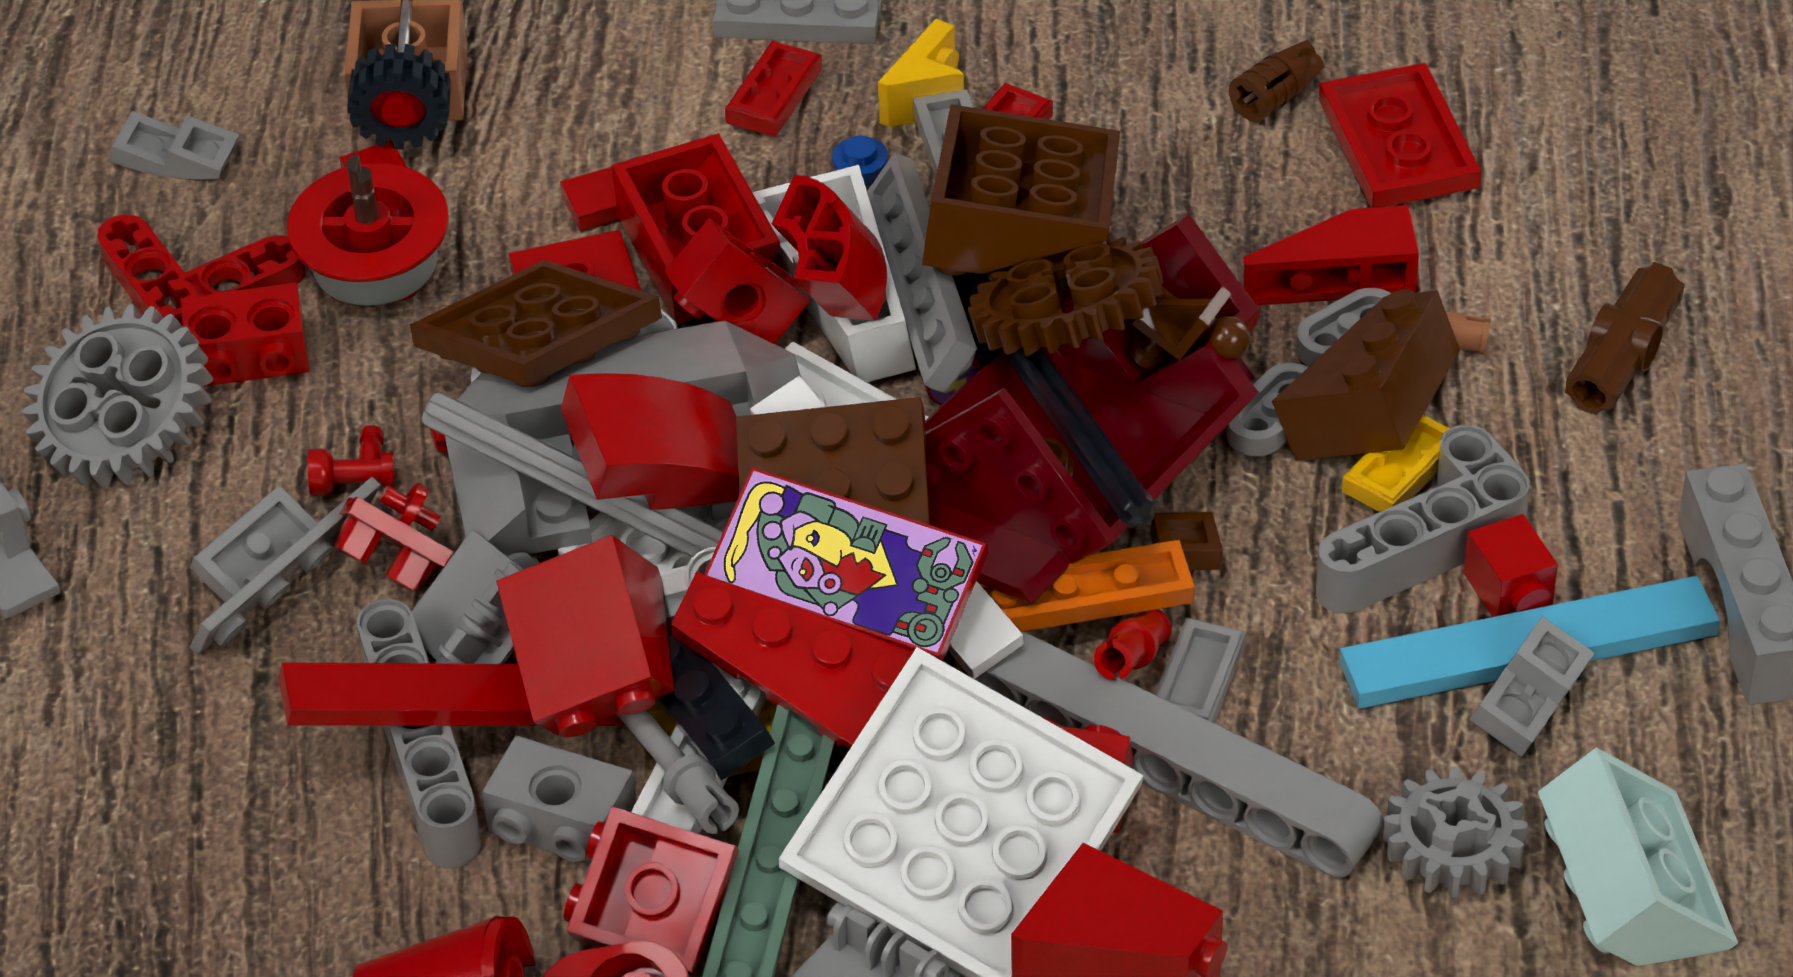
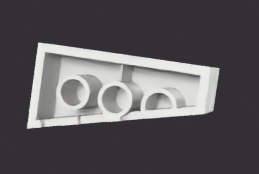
(865, 346)

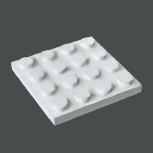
(956, 815)

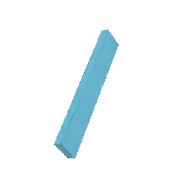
(1483, 648)

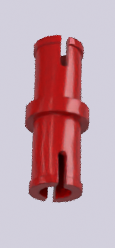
(1132, 644)

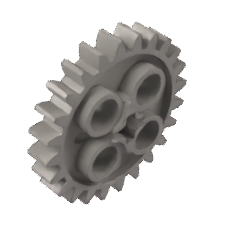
(121, 357)

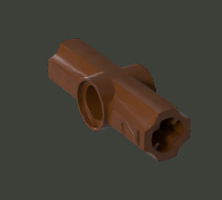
(1624, 338)

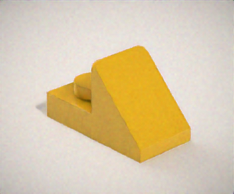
(921, 71)

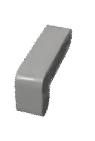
(1425, 533)

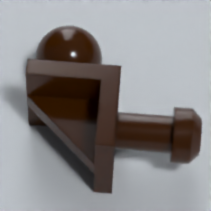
(1178, 323)

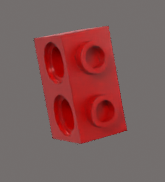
(249, 332)

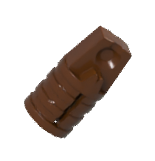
(1282, 73)

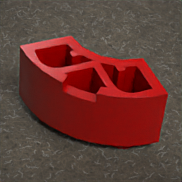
(837, 252)

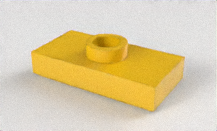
(1396, 475)

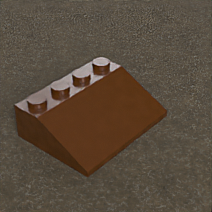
(1017, 190)

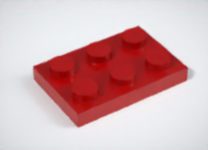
(1399, 135)

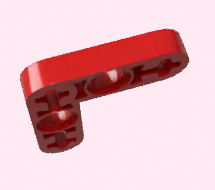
(150, 254)

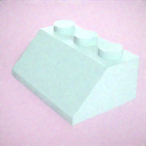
(1634, 863)

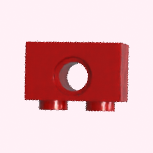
(719, 262)

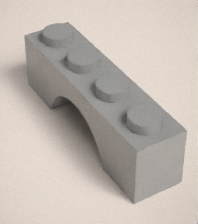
(1731, 532)

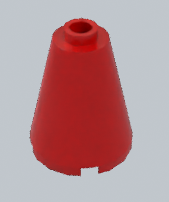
(479, 950)

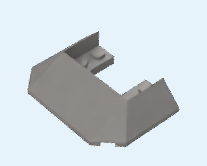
(534, 518)

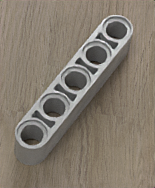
(423, 755)

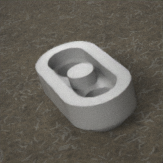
(1327, 325)
(1257, 427)

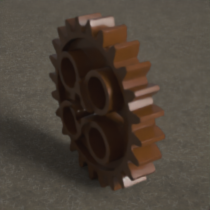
(1105, 287)

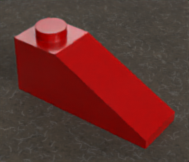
(1336, 258)

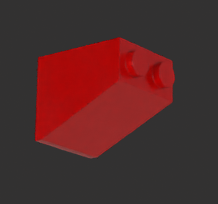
(589, 635)
(1116, 923)

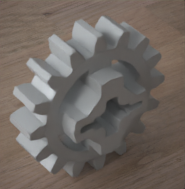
(1455, 831)

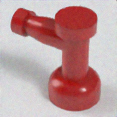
(372, 462)

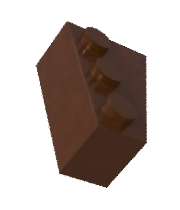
(1371, 381)

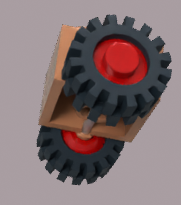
(405, 68)

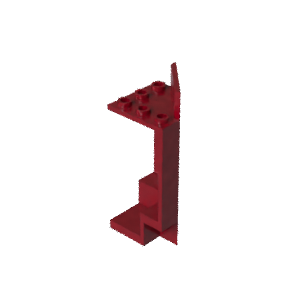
(1008, 488)

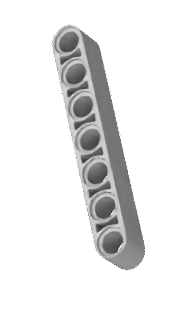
(1198, 759)

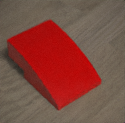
(653, 439)

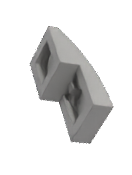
(160, 149)
(1531, 686)

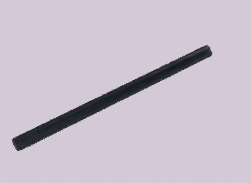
(1075, 425)

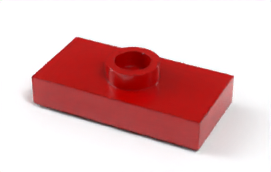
(773, 88)

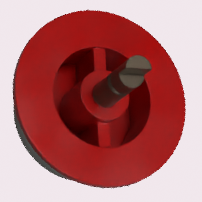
(369, 231)

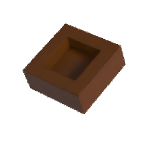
(1196, 534)

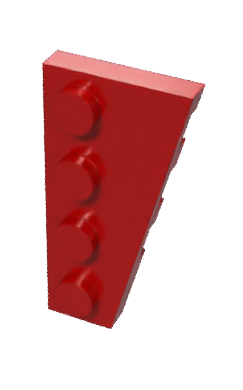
(793, 656)

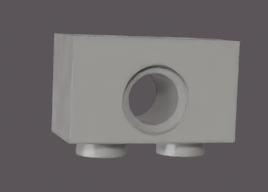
(553, 797)

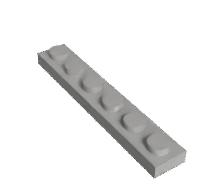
(926, 295)

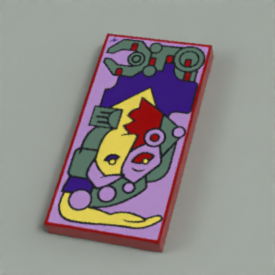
(848, 562)

